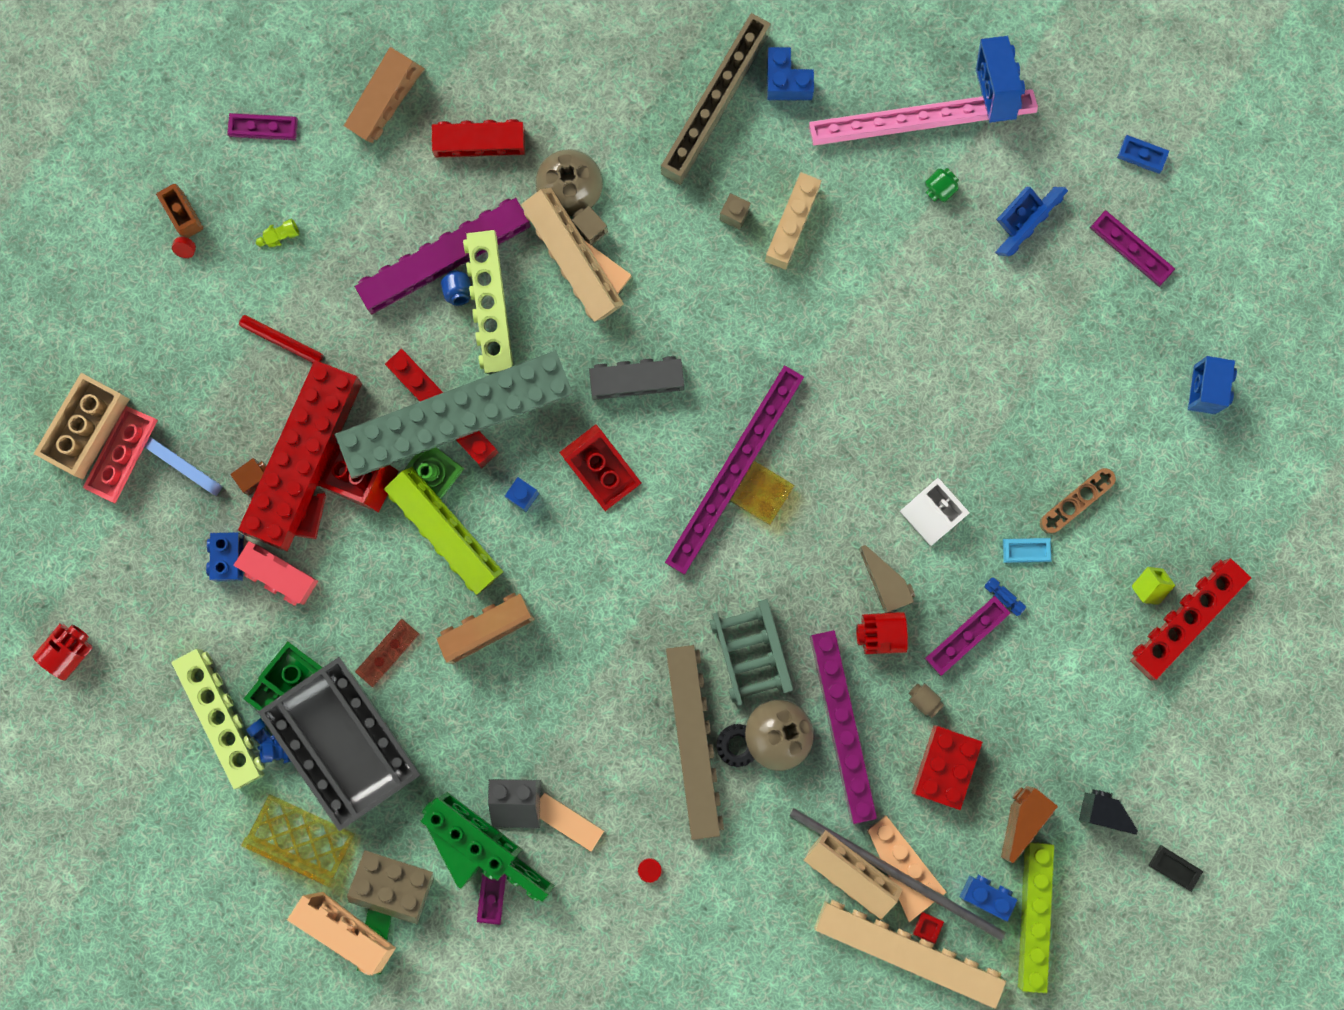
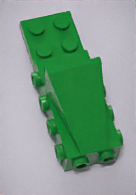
(472, 843)

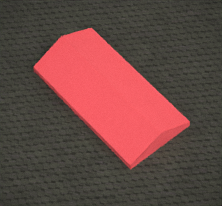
(120, 454)

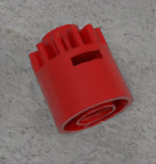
(883, 633)
(63, 651)

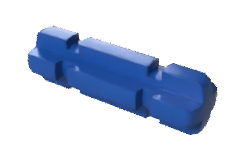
(1005, 596)

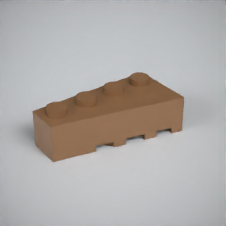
(383, 95)

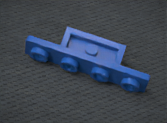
(1024, 215)

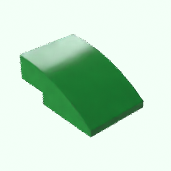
(281, 675)

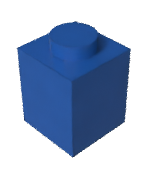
(521, 494)

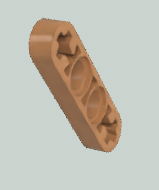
(1078, 502)

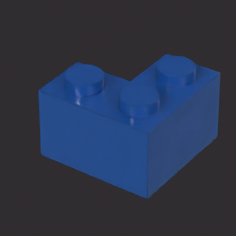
(785, 82)

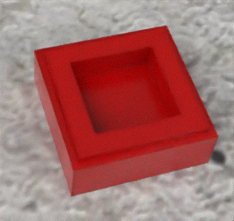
(928, 927)

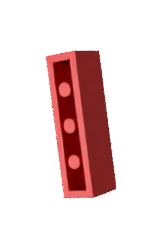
(478, 139)

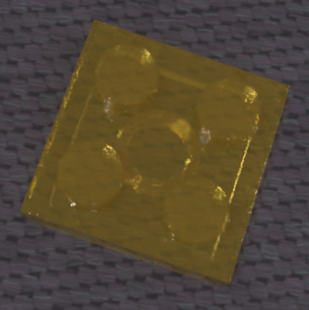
(762, 493)

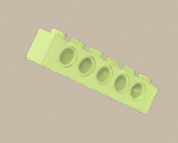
(473, 244)
(196, 691)

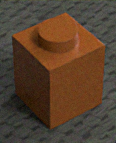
(249, 475)

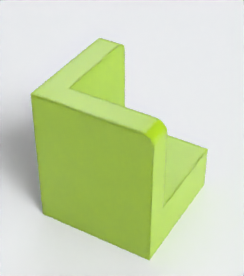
(1153, 585)

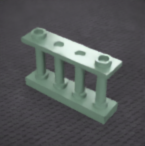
(774, 658)

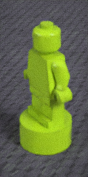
(273, 235)

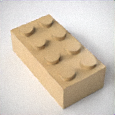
(81, 426)

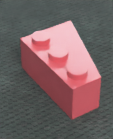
(275, 574)

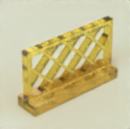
(289, 860)

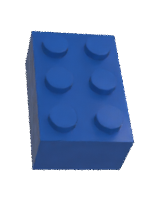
(999, 79)

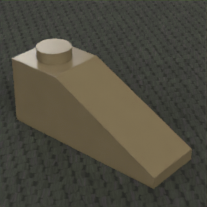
(889, 585)

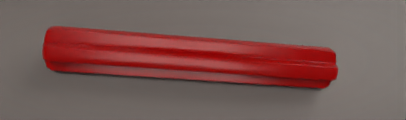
(280, 339)

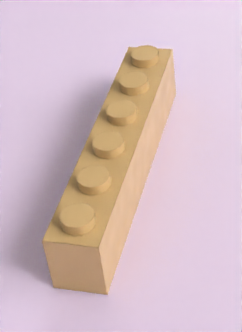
(571, 254)

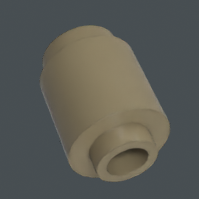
(925, 700)

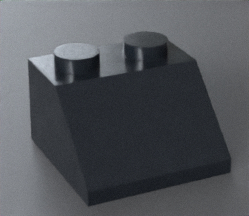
(1103, 810)

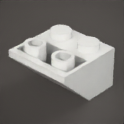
(934, 512)

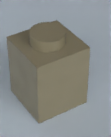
(735, 211)
(589, 225)

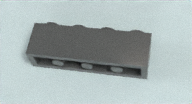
(637, 378)

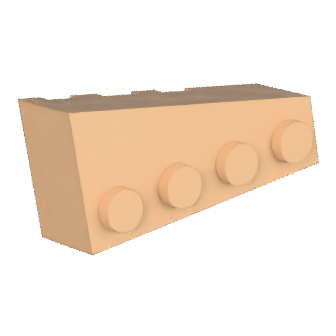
(341, 932)

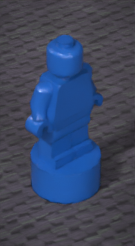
(261, 735)
(270, 752)

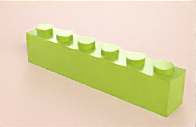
(443, 530)
(1036, 917)

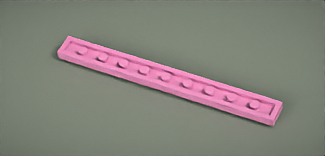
(908, 119)

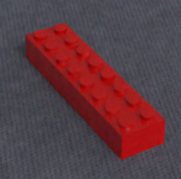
(300, 456)

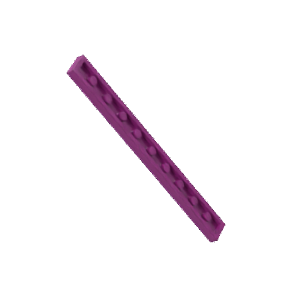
(734, 470)

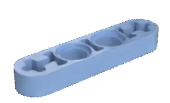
(183, 466)

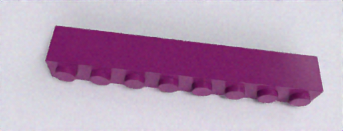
(438, 258)
(843, 727)

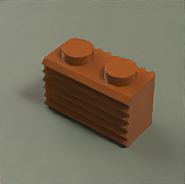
(180, 211)

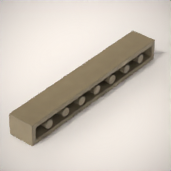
(715, 99)
(692, 741)

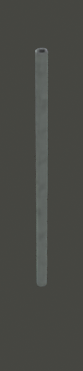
(902, 877)

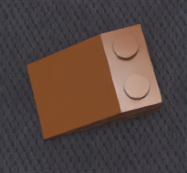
(1025, 820)

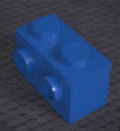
(224, 552)
(993, 900)

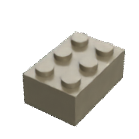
(390, 887)

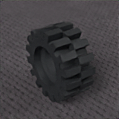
(723, 748)

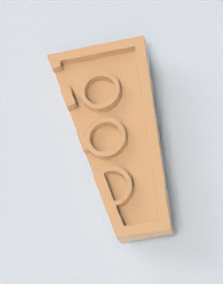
(898, 853)

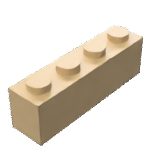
(793, 221)
(853, 875)

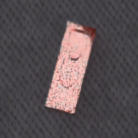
(387, 653)

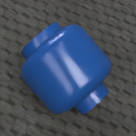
(456, 288)

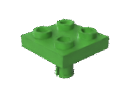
(436, 470)

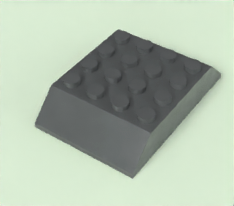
(339, 743)

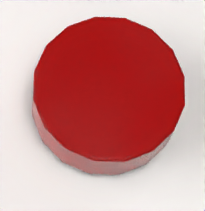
(183, 247)
(649, 870)

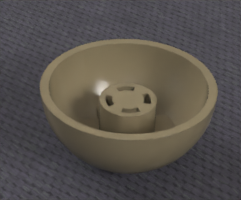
(573, 190)
(770, 740)

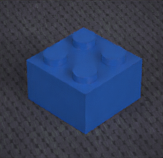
(1212, 385)

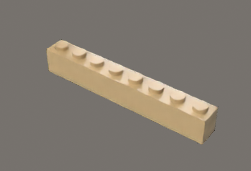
(910, 954)

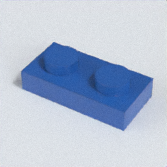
(1143, 154)

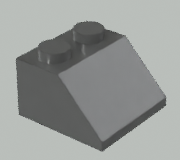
(514, 803)

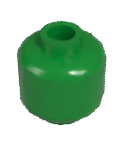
(942, 185)

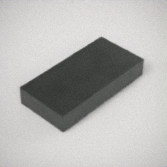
(1175, 868)

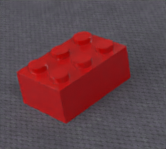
(947, 767)

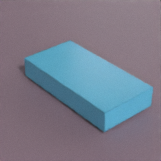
(1027, 550)

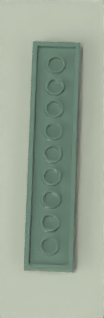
(453, 414)

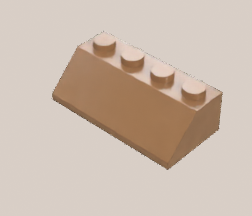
(484, 629)

